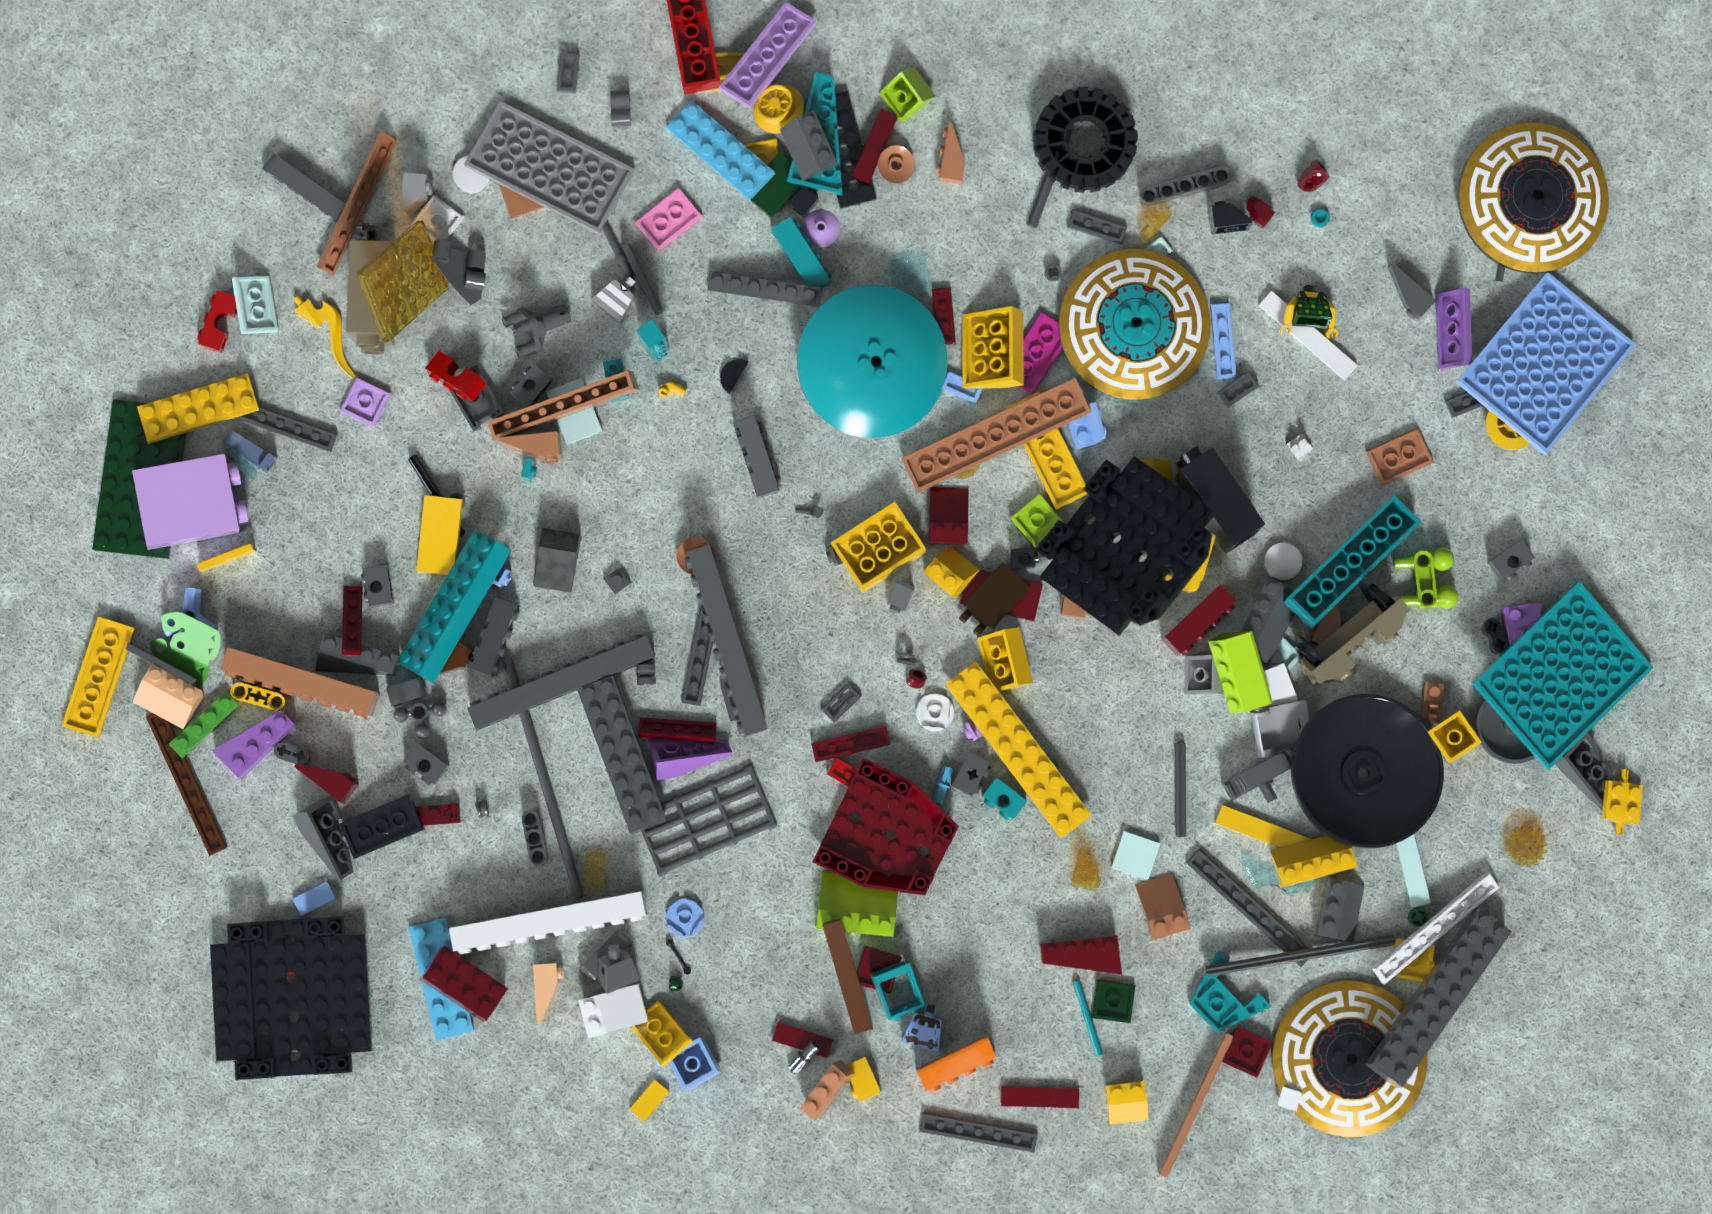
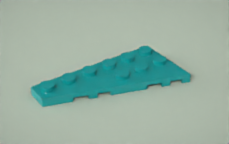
(824, 104)

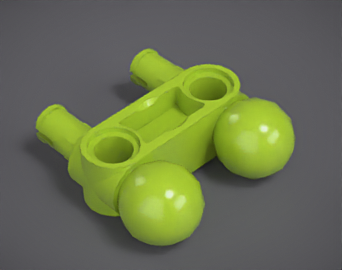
(1425, 583)

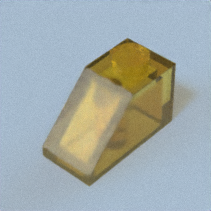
(1085, 873)

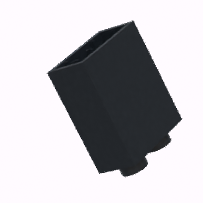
(1213, 485)

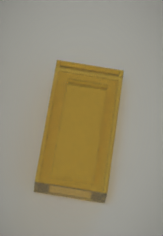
(594, 871)

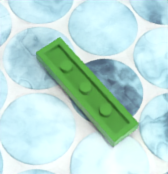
(203, 724)

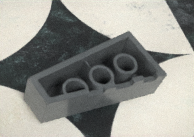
(756, 456)

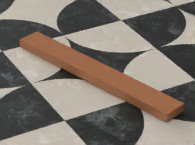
(356, 203)
(1196, 1104)

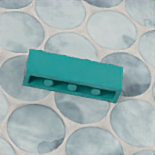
(800, 254)
(653, 340)

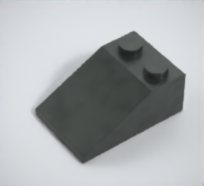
(557, 560)

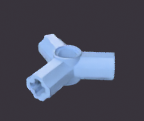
(191, 603)

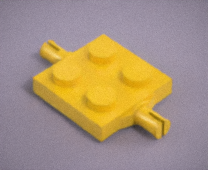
(1622, 801)

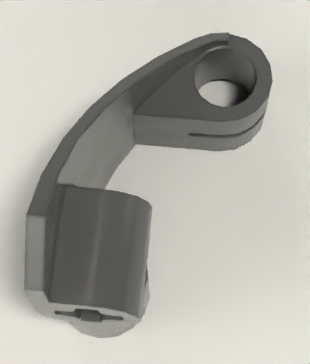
(461, 269)

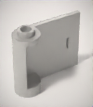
(1278, 726)

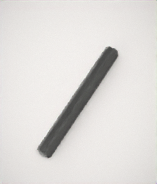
(1180, 789)

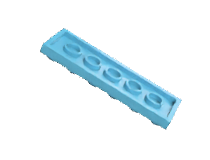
(720, 150)
(446, 1016)

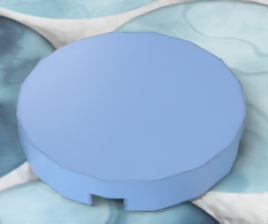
(685, 917)

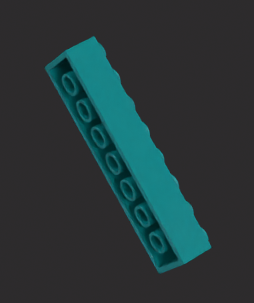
(1352, 562)
(454, 606)

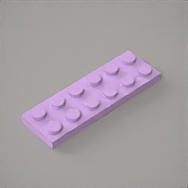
(767, 55)

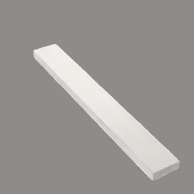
(1435, 927)

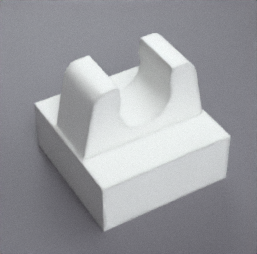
(1299, 446)

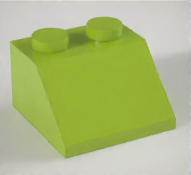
(907, 94)

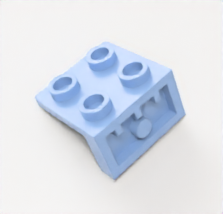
(1088, 429)

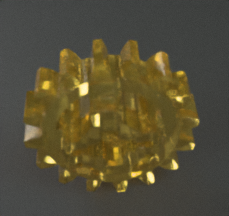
(1531, 855)

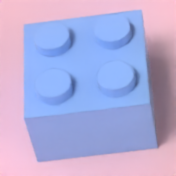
(695, 1064)

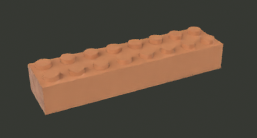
(298, 681)

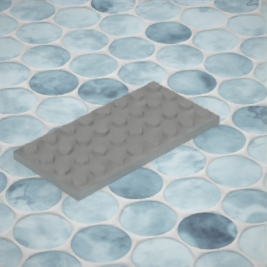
(549, 167)

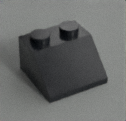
(1227, 218)

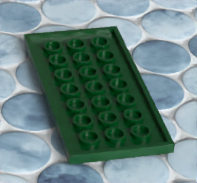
(127, 449)

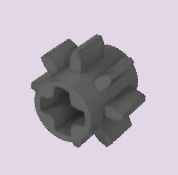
(365, 232)

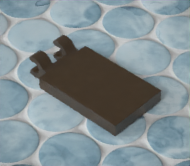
(994, 598)

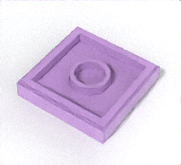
(365, 402)

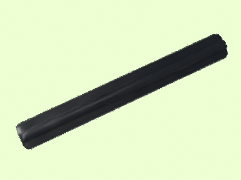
(427, 480)

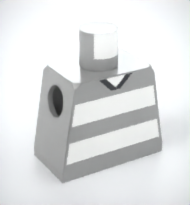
(616, 298)

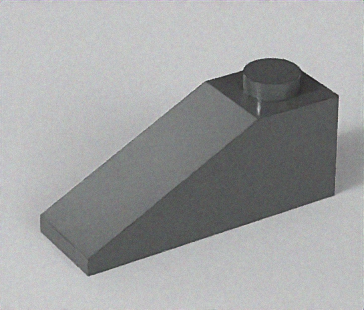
(1412, 295)

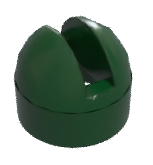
(676, 983)

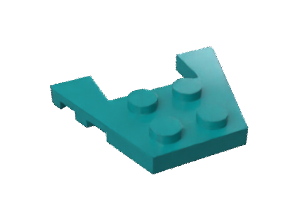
(1218, 1004)

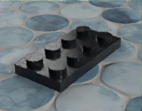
(382, 826)

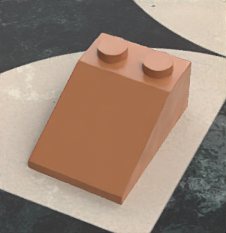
(540, 445)
(1162, 907)

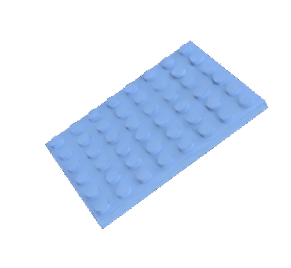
(1546, 363)

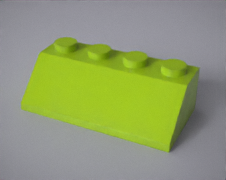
(1240, 671)

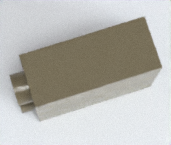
(359, 320)

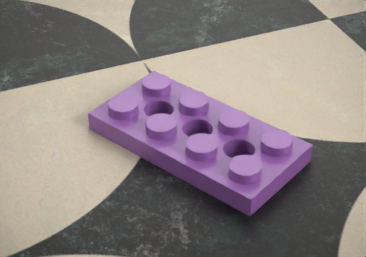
(1446, 321)

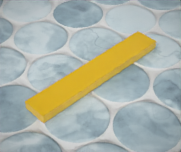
(1257, 828)

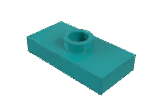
(529, 470)

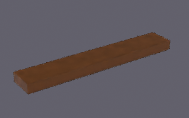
(847, 976)

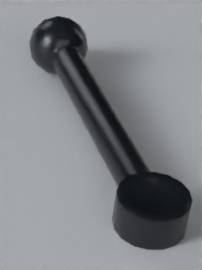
(669, 943)

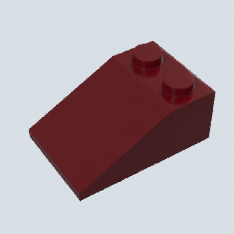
(948, 516)
(336, 784)

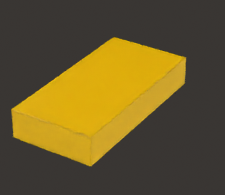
(649, 1100)

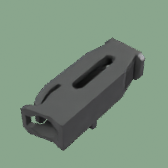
(1259, 777)

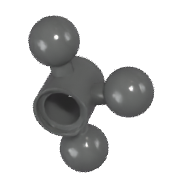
(422, 730)

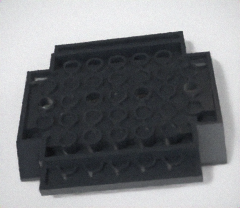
(1152, 520)
(256, 999)

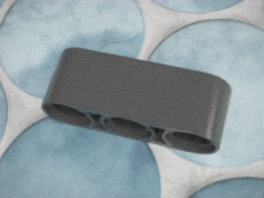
(528, 830)
(590, 967)

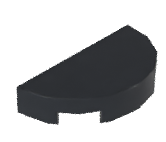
(731, 373)

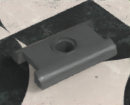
(482, 409)

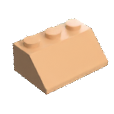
(168, 696)

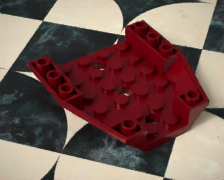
(861, 849)

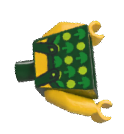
(1310, 310)

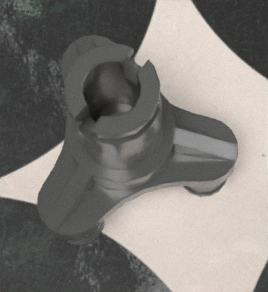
(536, 325)

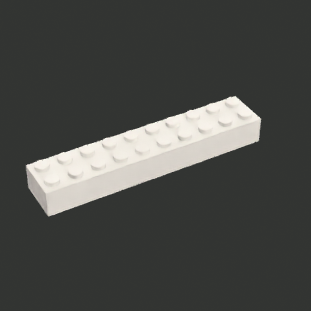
(549, 921)

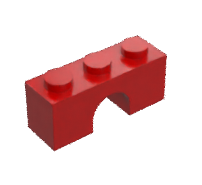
(221, 305)
(466, 384)

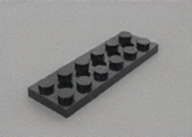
(852, 139)

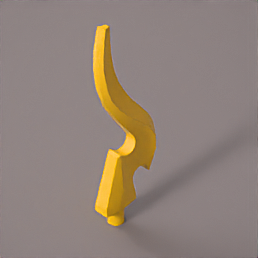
(331, 315)

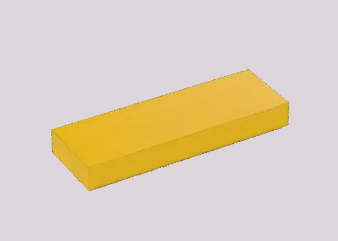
(226, 557)

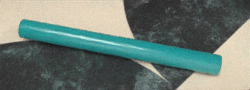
(1087, 1018)

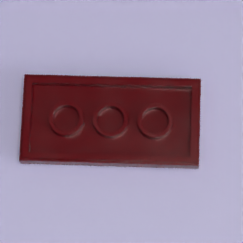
(1024, 609)

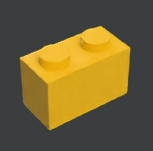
(863, 1080)

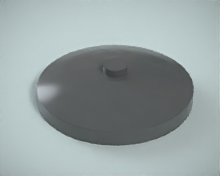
(1498, 738)

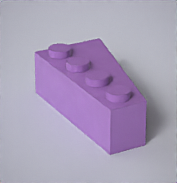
(1519, 619)
(251, 746)

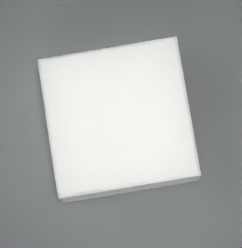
(1289, 1098)

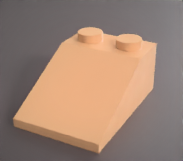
(546, 984)

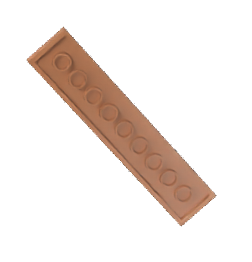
(996, 435)

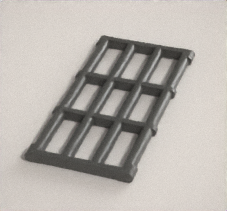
(726, 821)

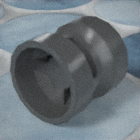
(646, 669)

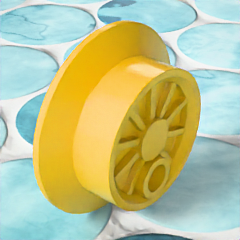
(778, 107)
(1503, 434)

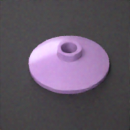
(823, 237)

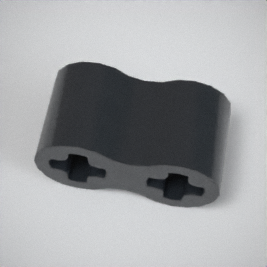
(1494, 636)

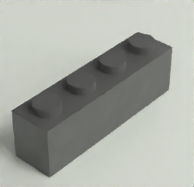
(369, 662)

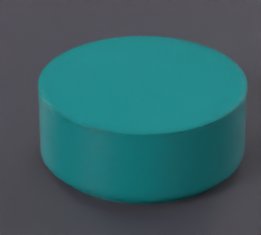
(1320, 217)

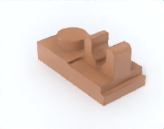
(1432, 702)

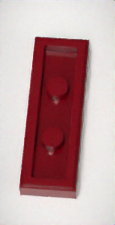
(944, 313)
(800, 1039)

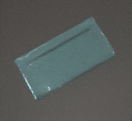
(243, 465)

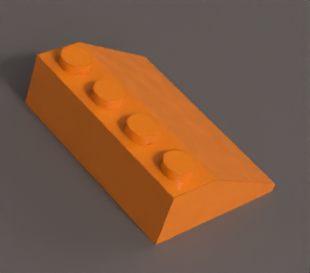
(956, 1063)

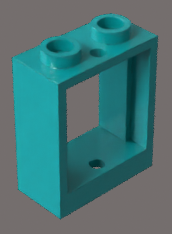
(891, 972)

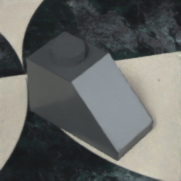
(900, 596)

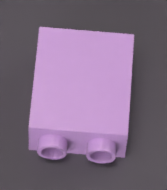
(189, 501)

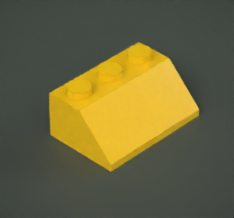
(1005, 659)

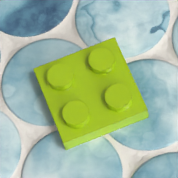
(1035, 520)

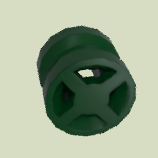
(1421, 917)

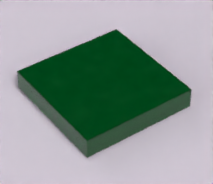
(1113, 1001)

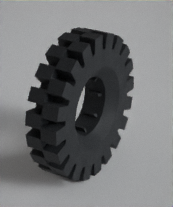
(1078, 171)

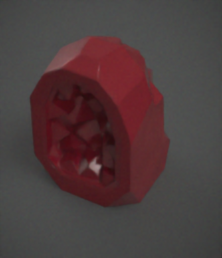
(1313, 177)
(1259, 211)

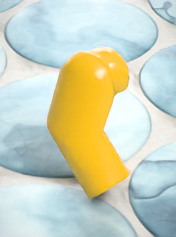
(670, 388)

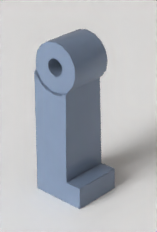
(250, 451)

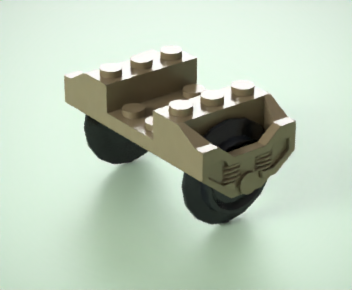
(1377, 621)

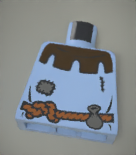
(924, 1029)

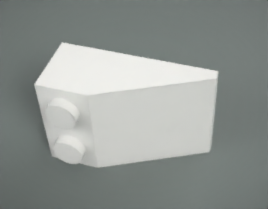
(613, 1011)

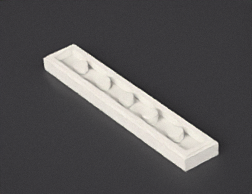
(1310, 338)

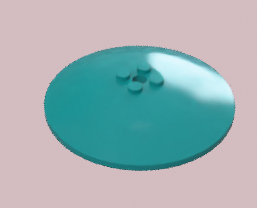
(838, 353)

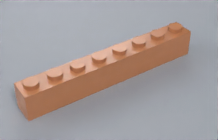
(563, 405)

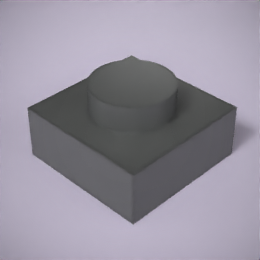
(617, 581)

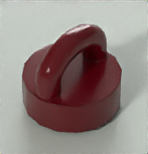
(916, 678)

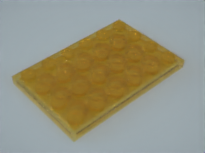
(402, 281)

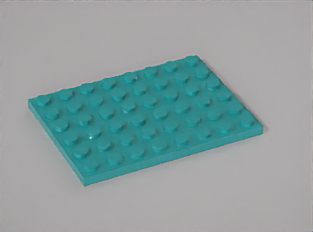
(1562, 675)

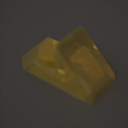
(1157, 220)

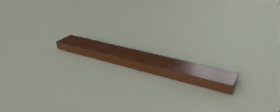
(187, 786)

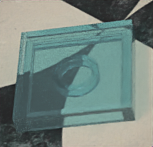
(910, 275)

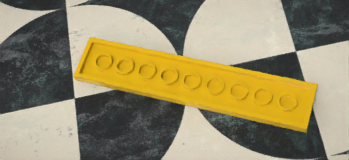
(1018, 749)

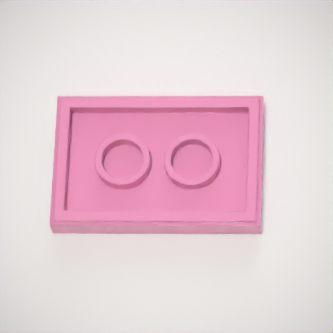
(668, 219)

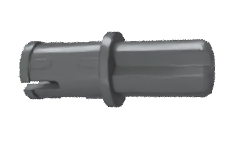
(804, 1057)

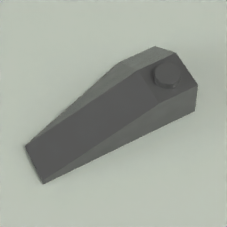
(1585, 769)
(321, 830)

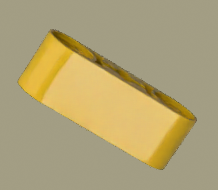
(255, 690)

